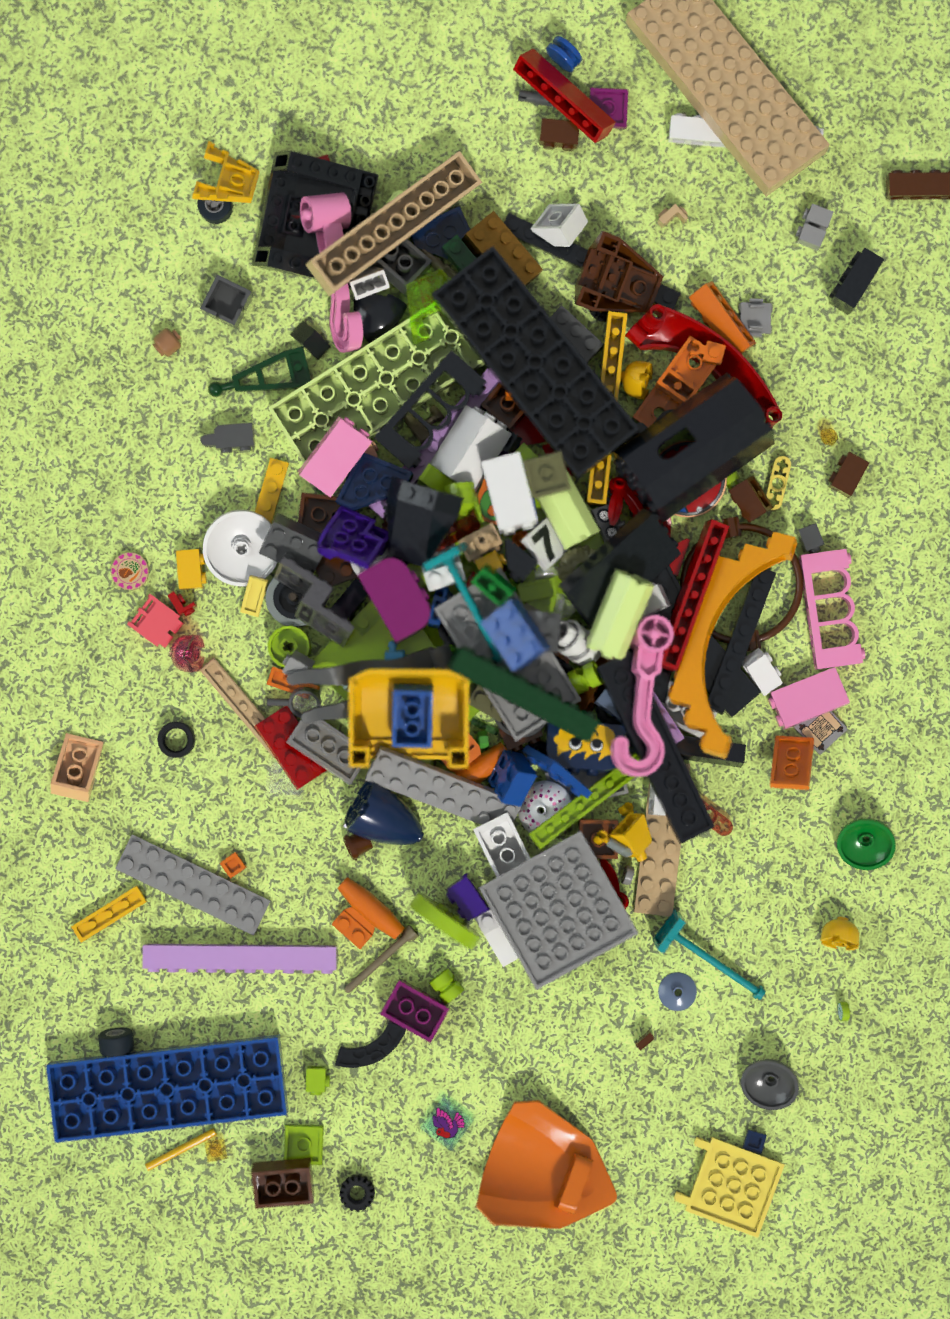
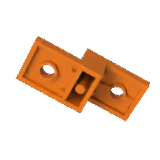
(675, 385)

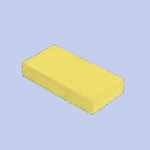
(254, 595)

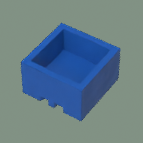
(512, 778)

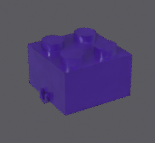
(467, 898)

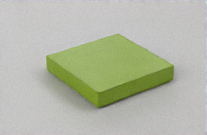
(304, 1142)

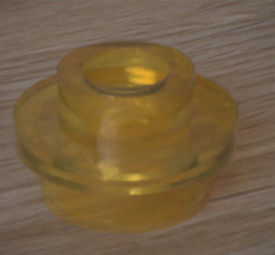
(829, 436)

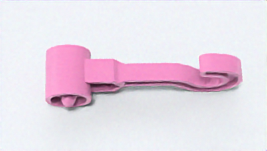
(328, 217)
(649, 641)

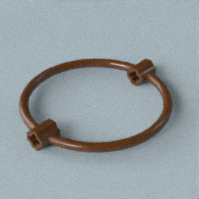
(734, 531)

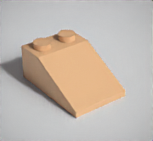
(76, 767)

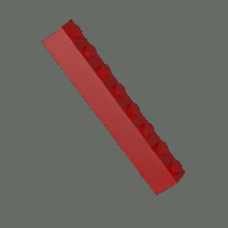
(693, 591)

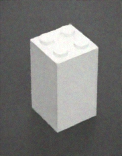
(469, 443)
(509, 494)

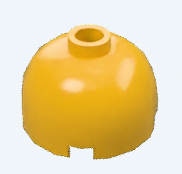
(636, 379)
(840, 933)

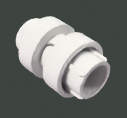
(573, 643)

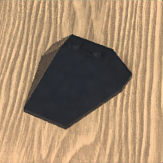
(418, 520)

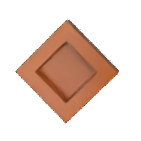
(233, 865)

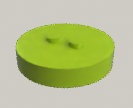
(445, 921)

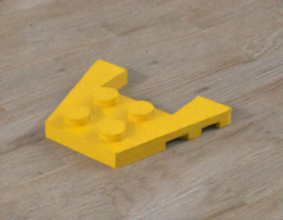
(235, 181)

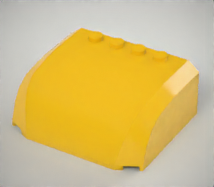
(373, 715)

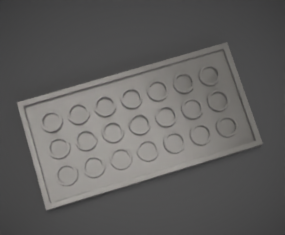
(543, 670)

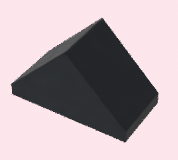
(310, 340)

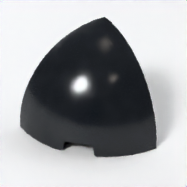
(379, 314)

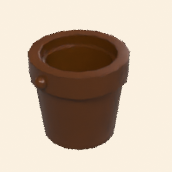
(356, 845)

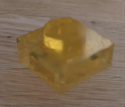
(216, 1150)

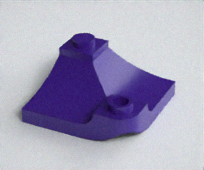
(352, 538)

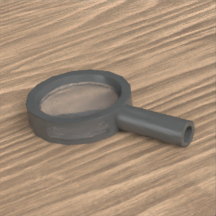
(299, 701)

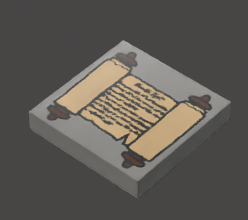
(824, 730)

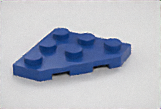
(556, 771)

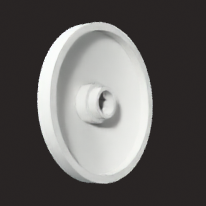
(234, 545)

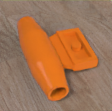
(479, 764)
(364, 915)

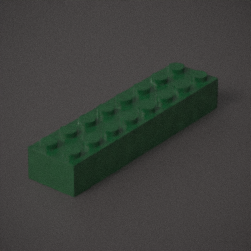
(524, 695)

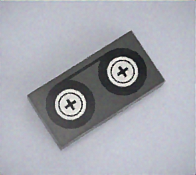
(600, 517)

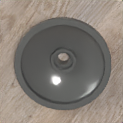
(770, 1092)

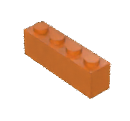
(721, 317)

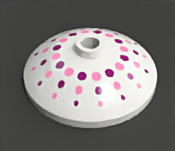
(546, 795)

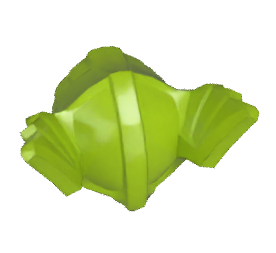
(470, 500)

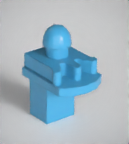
(393, 653)

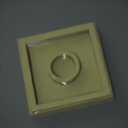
(547, 475)

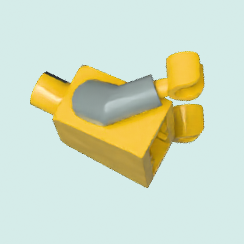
(630, 836)

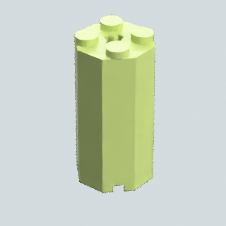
(569, 516)
(619, 614)

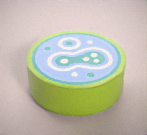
(843, 1011)

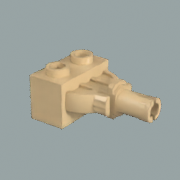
(481, 543)

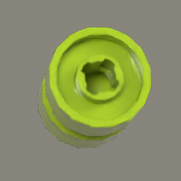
(585, 677)
(446, 986)

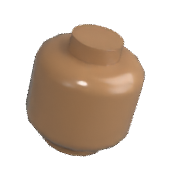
(167, 342)

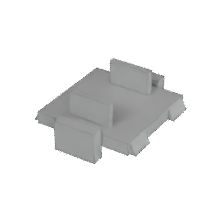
(756, 317)

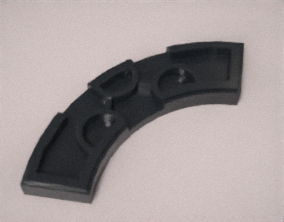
(372, 1052)

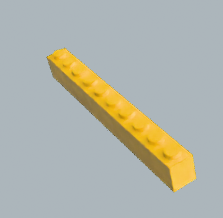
(610, 377)

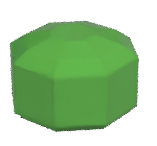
(482, 739)

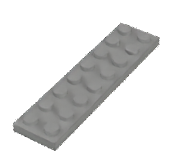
(437, 787)
(193, 884)

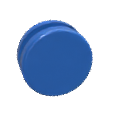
(564, 54)

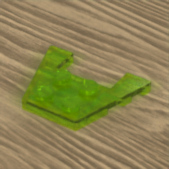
(421, 302)

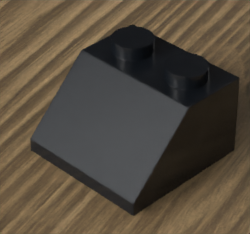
(518, 562)

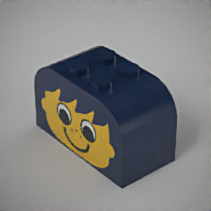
(582, 756)

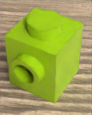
(317, 1079)

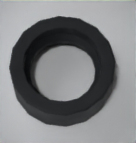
(172, 725)

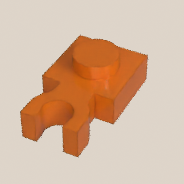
(711, 352)

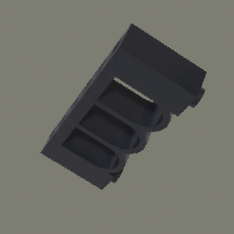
(463, 375)

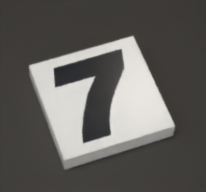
(543, 544)

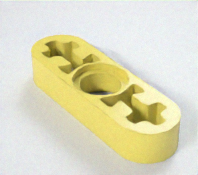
(775, 468)

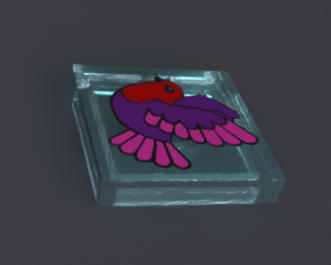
(447, 1123)

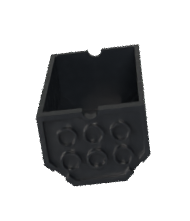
(727, 435)

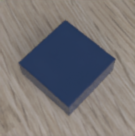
(754, 1141)

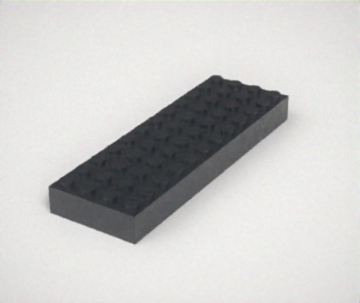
(535, 362)

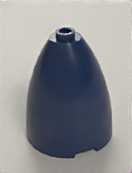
(382, 817)

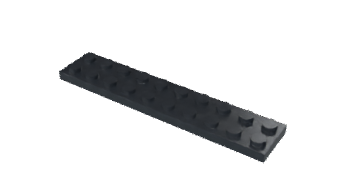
(671, 779)

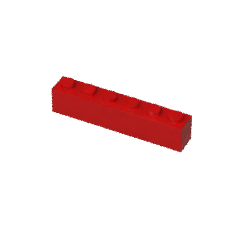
(564, 95)

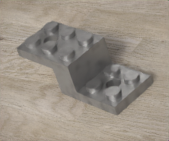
(315, 597)

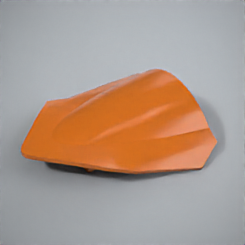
(542, 1172)

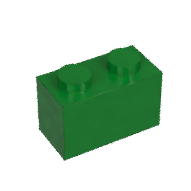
(493, 585)

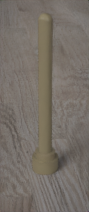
(408, 935)

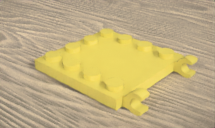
(732, 1186)

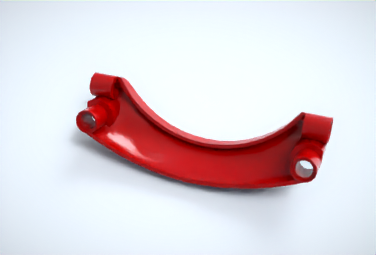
(672, 331)

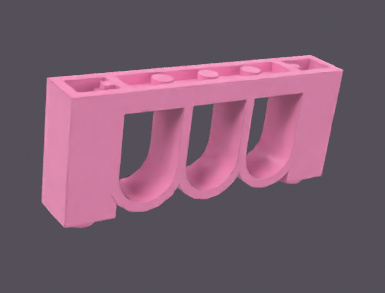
(824, 562)

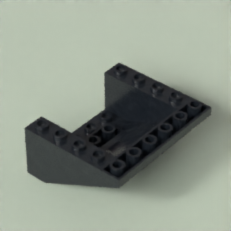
(281, 239)

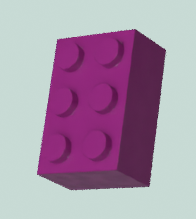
(415, 1010)

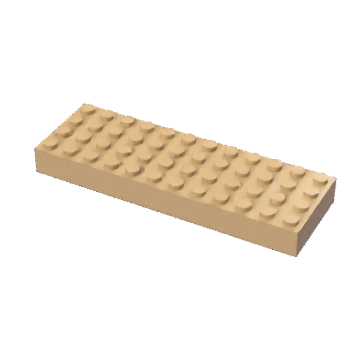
(729, 88)

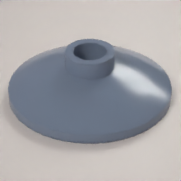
(667, 991)

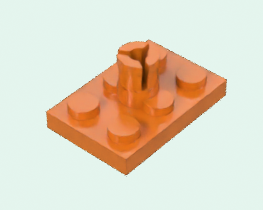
(792, 762)

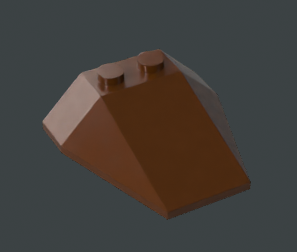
(616, 278)

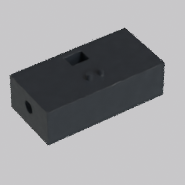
(744, 689)

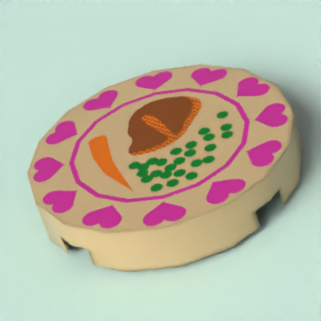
(130, 571)

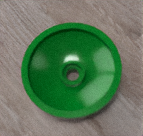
(870, 852)

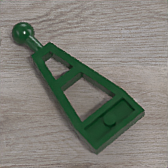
(297, 367)

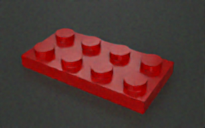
(275, 732)

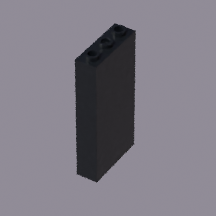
(638, 547)

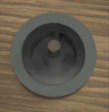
(283, 603)

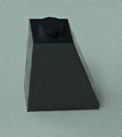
(350, 600)

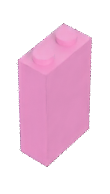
(335, 455)
(808, 698)

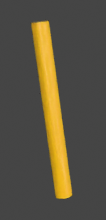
(181, 1149)

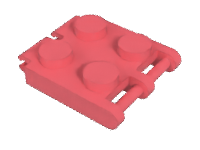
(156, 622)

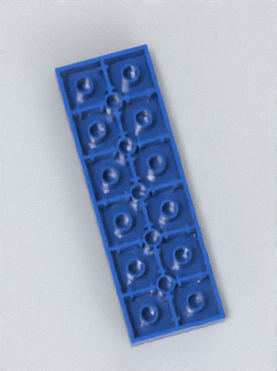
(167, 1088)

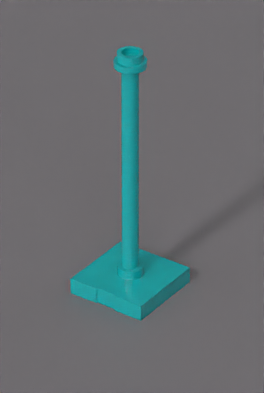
(447, 560)
(670, 932)

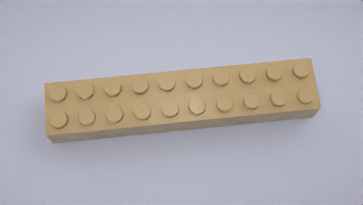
(393, 223)

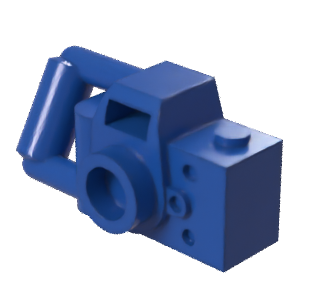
(434, 620)

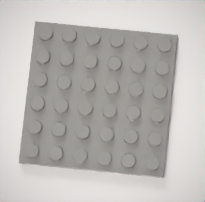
(558, 910)

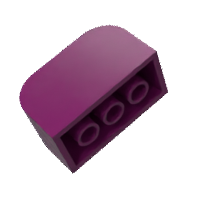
(397, 597)

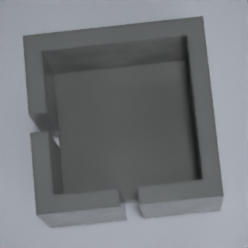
(226, 301)

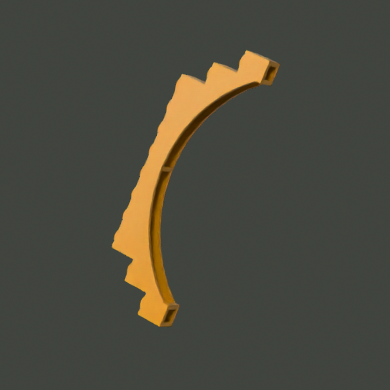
(727, 579)

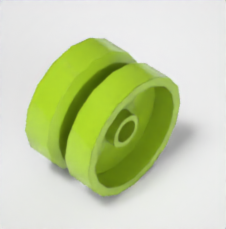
(288, 635)

